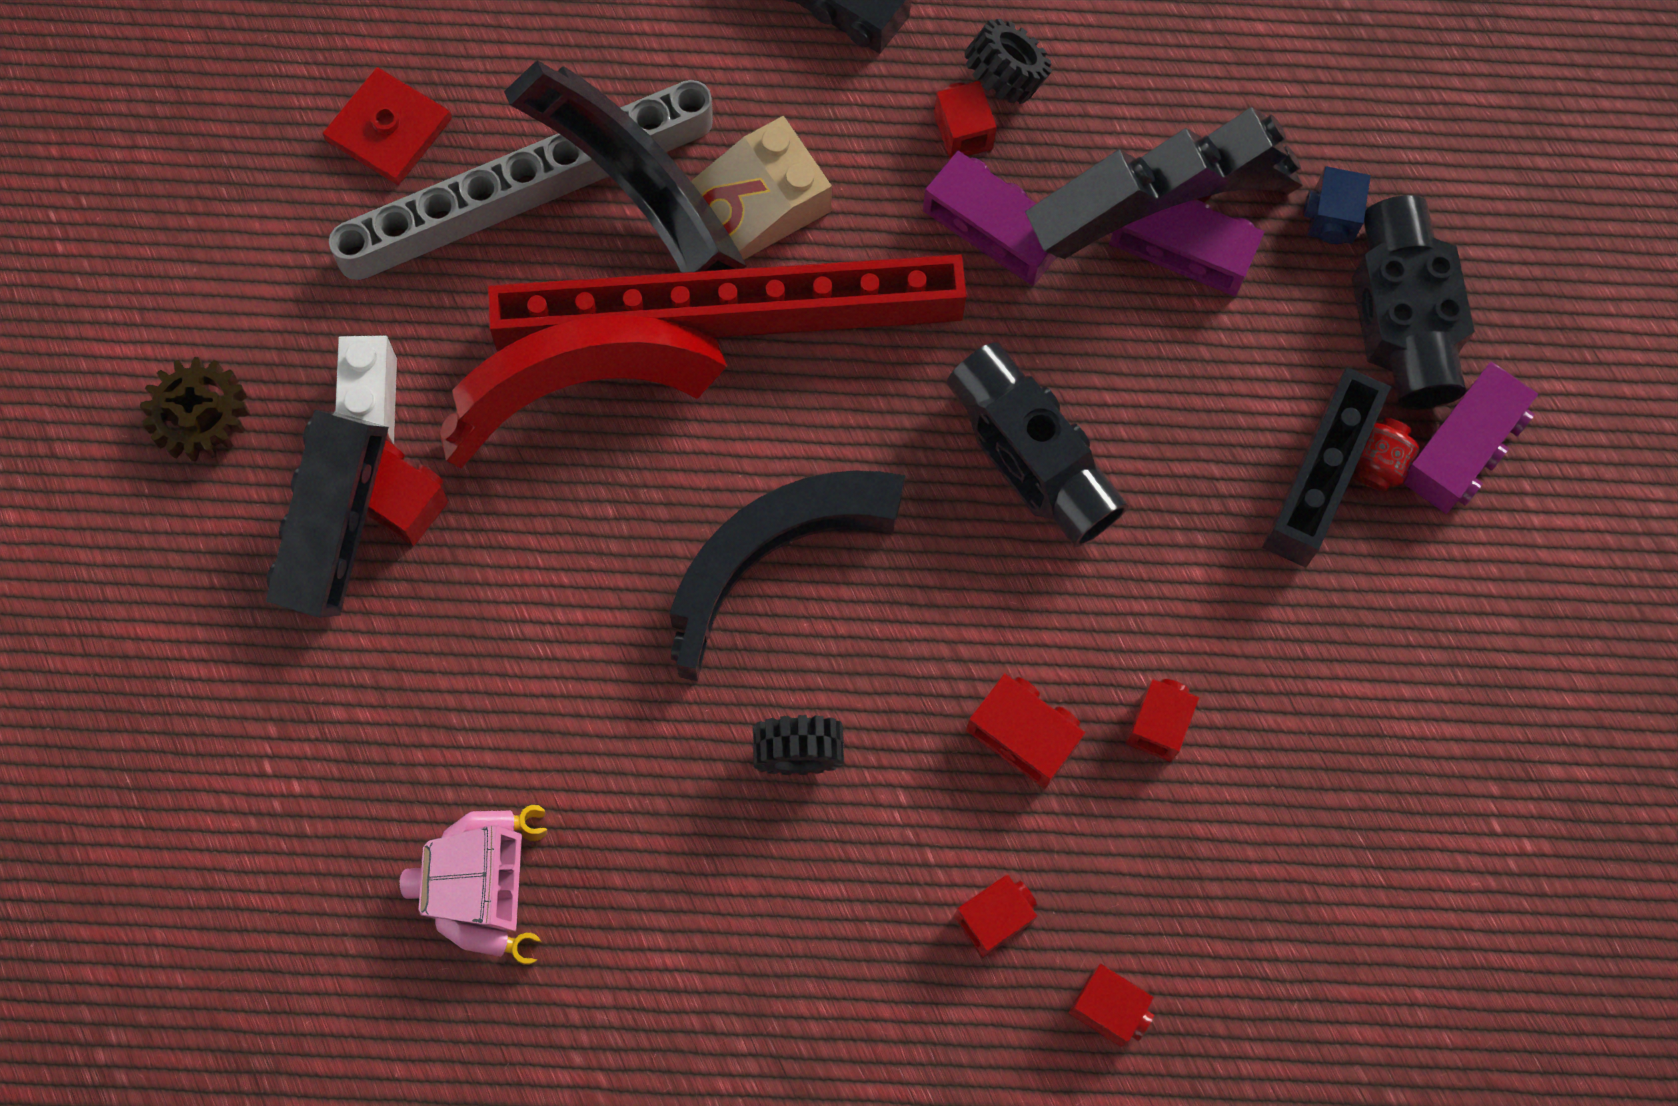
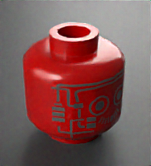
(1386, 456)

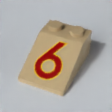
(765, 187)

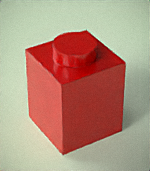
(965, 119)
(1163, 719)
(997, 914)
(1113, 1006)

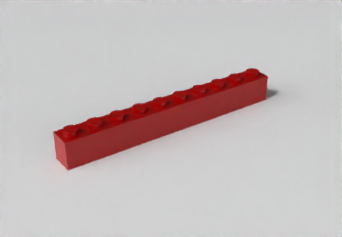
(745, 299)

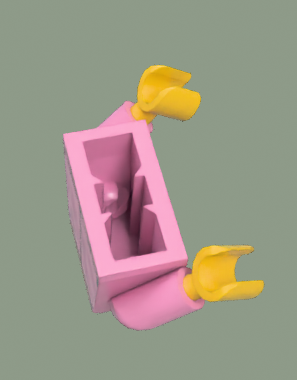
(474, 880)

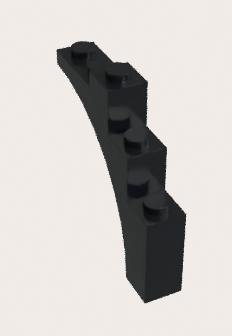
(1181, 169)

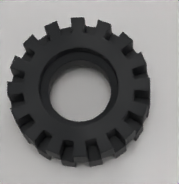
(1007, 61)
(798, 745)

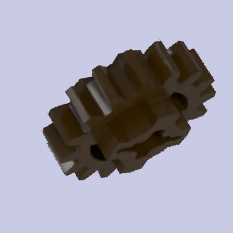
(199, 413)

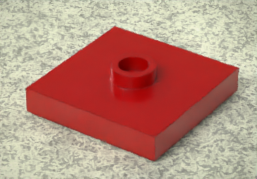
(387, 126)

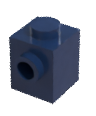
(1337, 205)

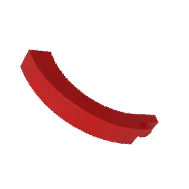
(573, 355)

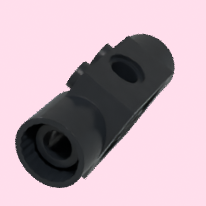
(1412, 303)
(1035, 445)

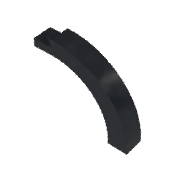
(632, 160)
(784, 515)

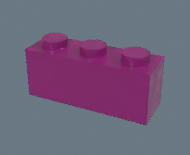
(987, 215)
(1194, 243)
(1471, 439)

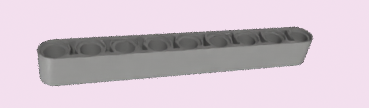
(507, 195)

